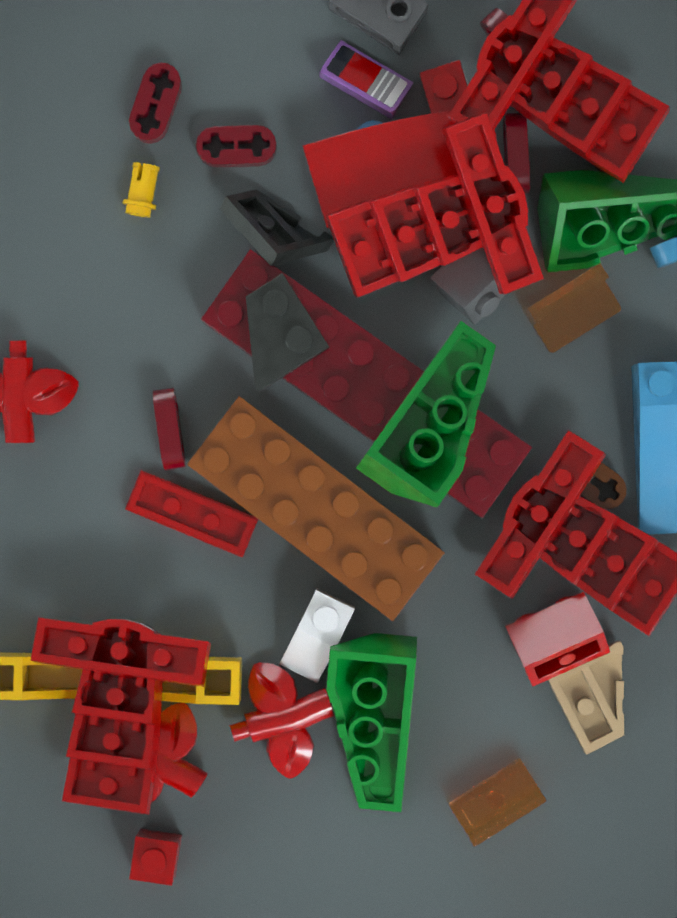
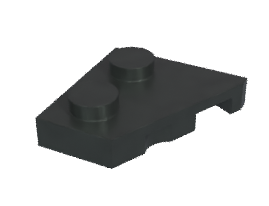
(272, 228)
(280, 332)

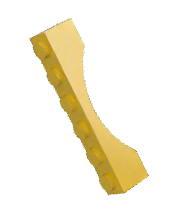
(34, 681)

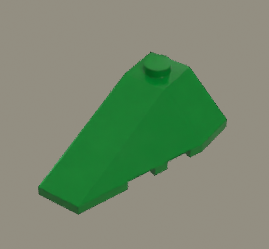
(596, 215)
(430, 432)
(372, 701)

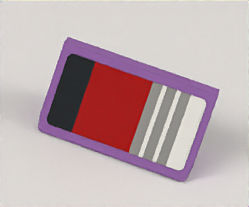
(365, 79)

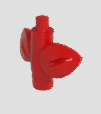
(29, 391)
(282, 718)
(176, 740)

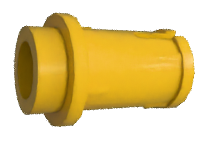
(141, 190)

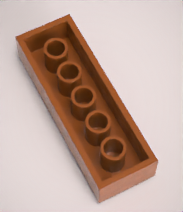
(315, 508)

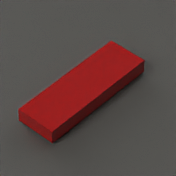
(191, 513)

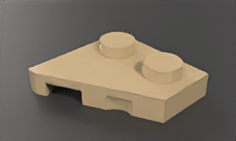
(593, 699)

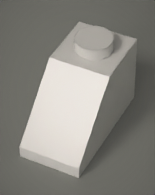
(317, 631)

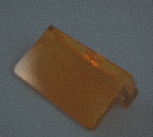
(573, 309)
(497, 802)

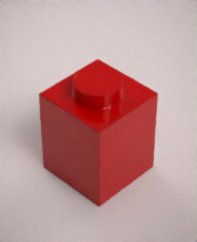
(155, 857)

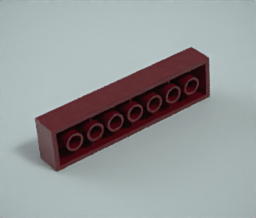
(365, 381)

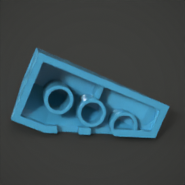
(655, 445)

